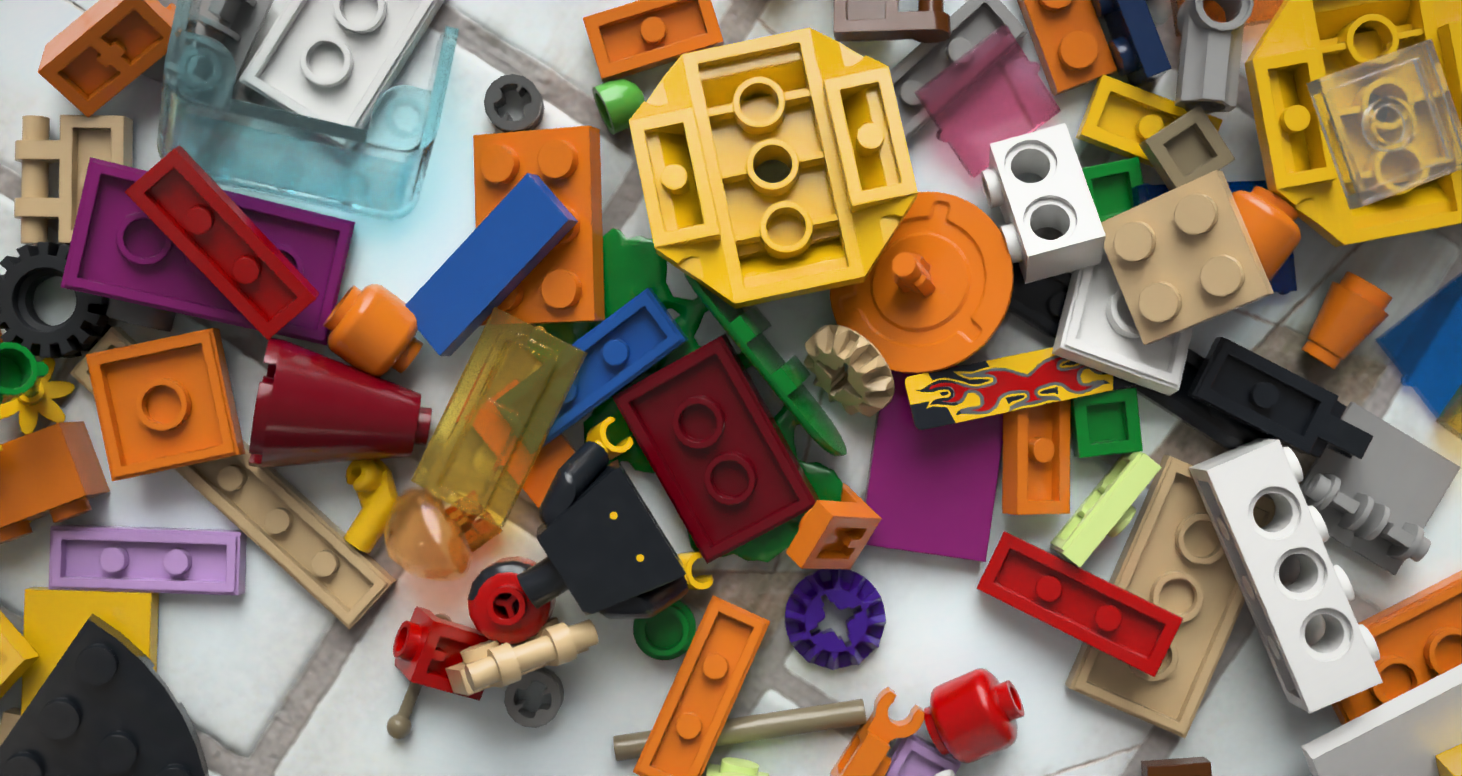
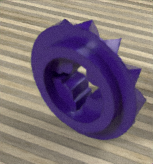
(846, 590)

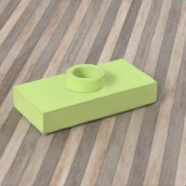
(1106, 508)

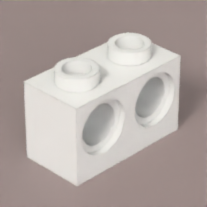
(1055, 202)

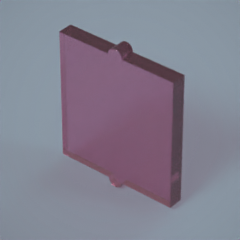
(987, 99)

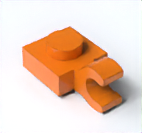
(870, 744)

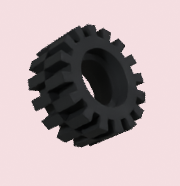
(18, 312)

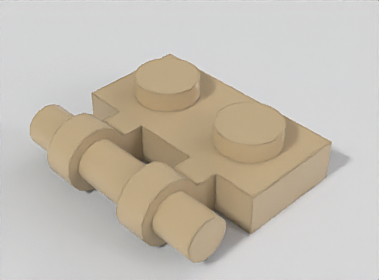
(80, 138)
(504, 664)

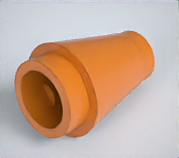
(1345, 319)

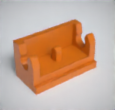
(106, 50)

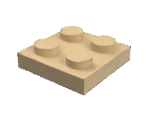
(1184, 258)

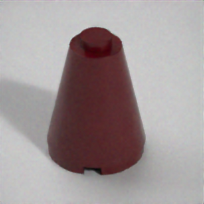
(330, 412)

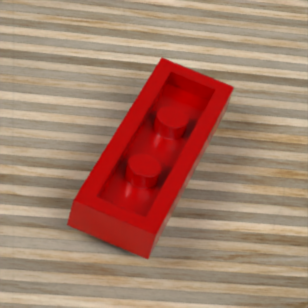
(222, 242)
(1079, 603)

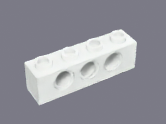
(1347, 653)

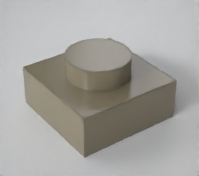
(1187, 149)

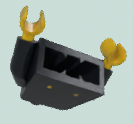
(606, 540)

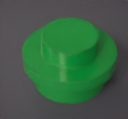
(667, 633)

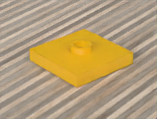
(57, 616)

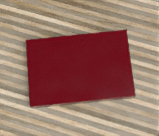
(716, 449)

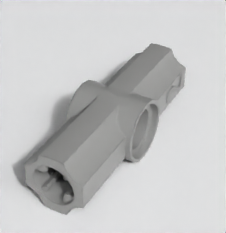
(1210, 55)

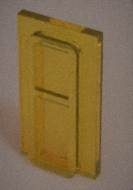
(498, 417)

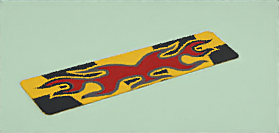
(1002, 387)

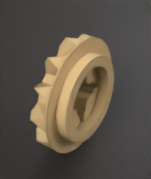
(869, 380)

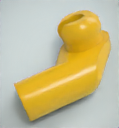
(376, 495)

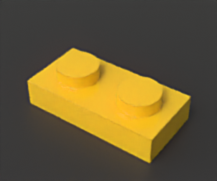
(1125, 116)

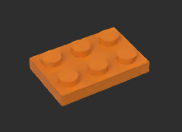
(568, 160)

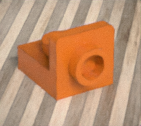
(833, 533)

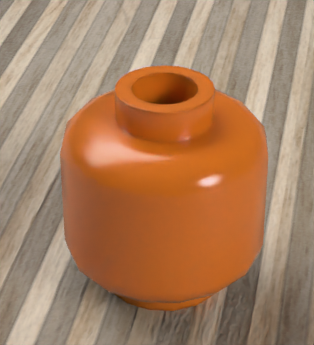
(1270, 226)
(373, 331)

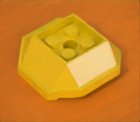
(1323, 38)
(784, 101)

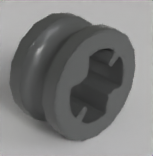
(496, 98)

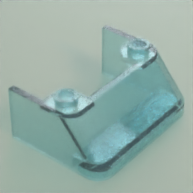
(291, 154)

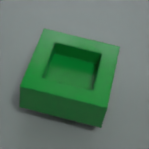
(1112, 185)
(1106, 423)

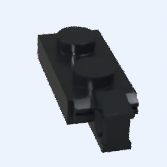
(1275, 402)

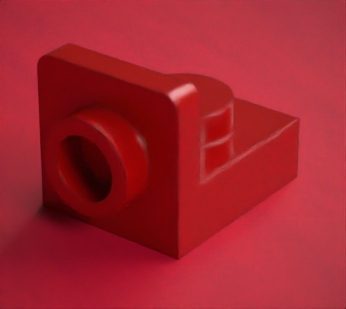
(429, 646)

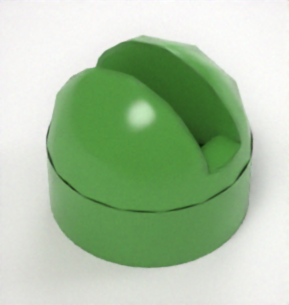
(617, 103)

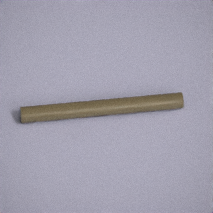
(764, 726)

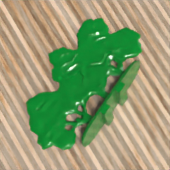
(633, 267)

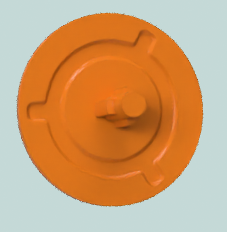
(933, 288)

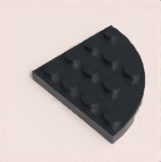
(103, 717)

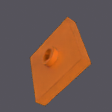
(165, 404)

